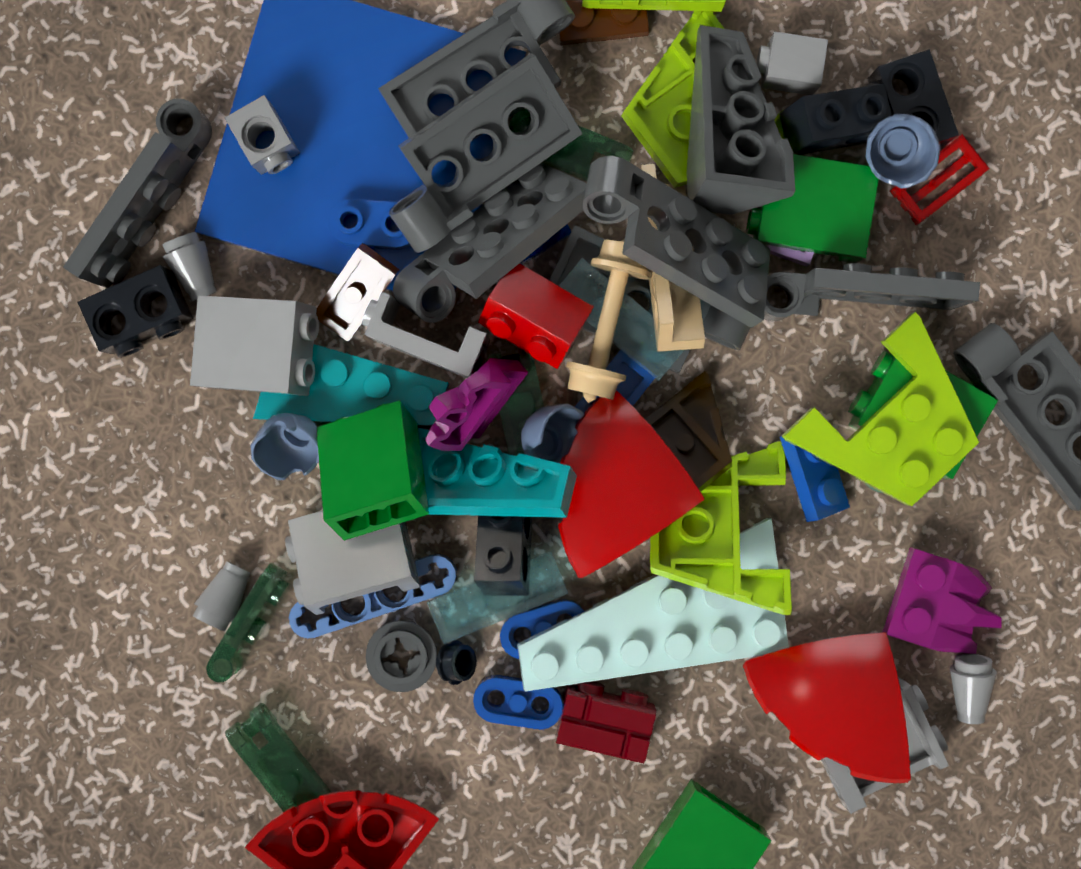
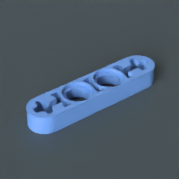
(376, 602)

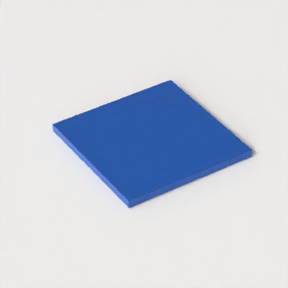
(323, 78)

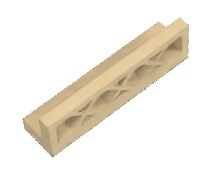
(675, 310)

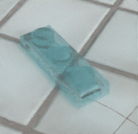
(634, 327)
(469, 610)

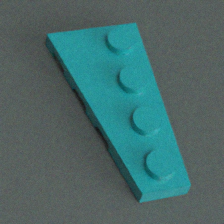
(353, 385)
(494, 483)

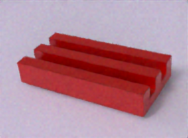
(970, 155)

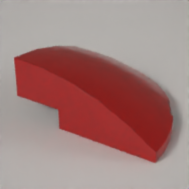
(623, 487)
(839, 702)
(344, 832)

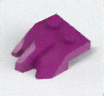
(474, 404)
(939, 604)

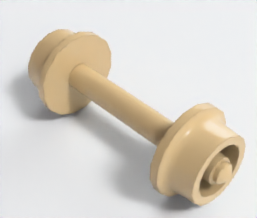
(594, 378)

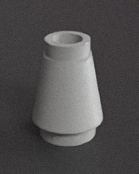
(190, 264)
(222, 597)
(972, 686)

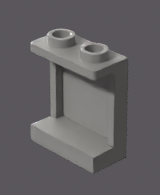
(379, 320)
(254, 345)
(341, 569)
(925, 749)

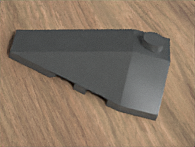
(733, 138)

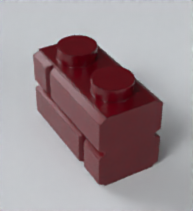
(606, 721)

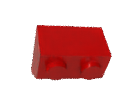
(535, 315)

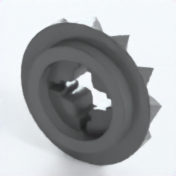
(390, 673)

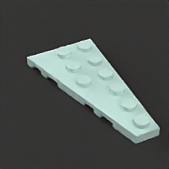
(657, 628)

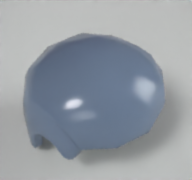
(902, 150)
(550, 431)
(285, 446)

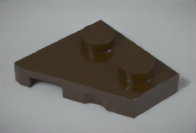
(694, 431)

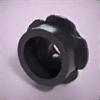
(456, 662)

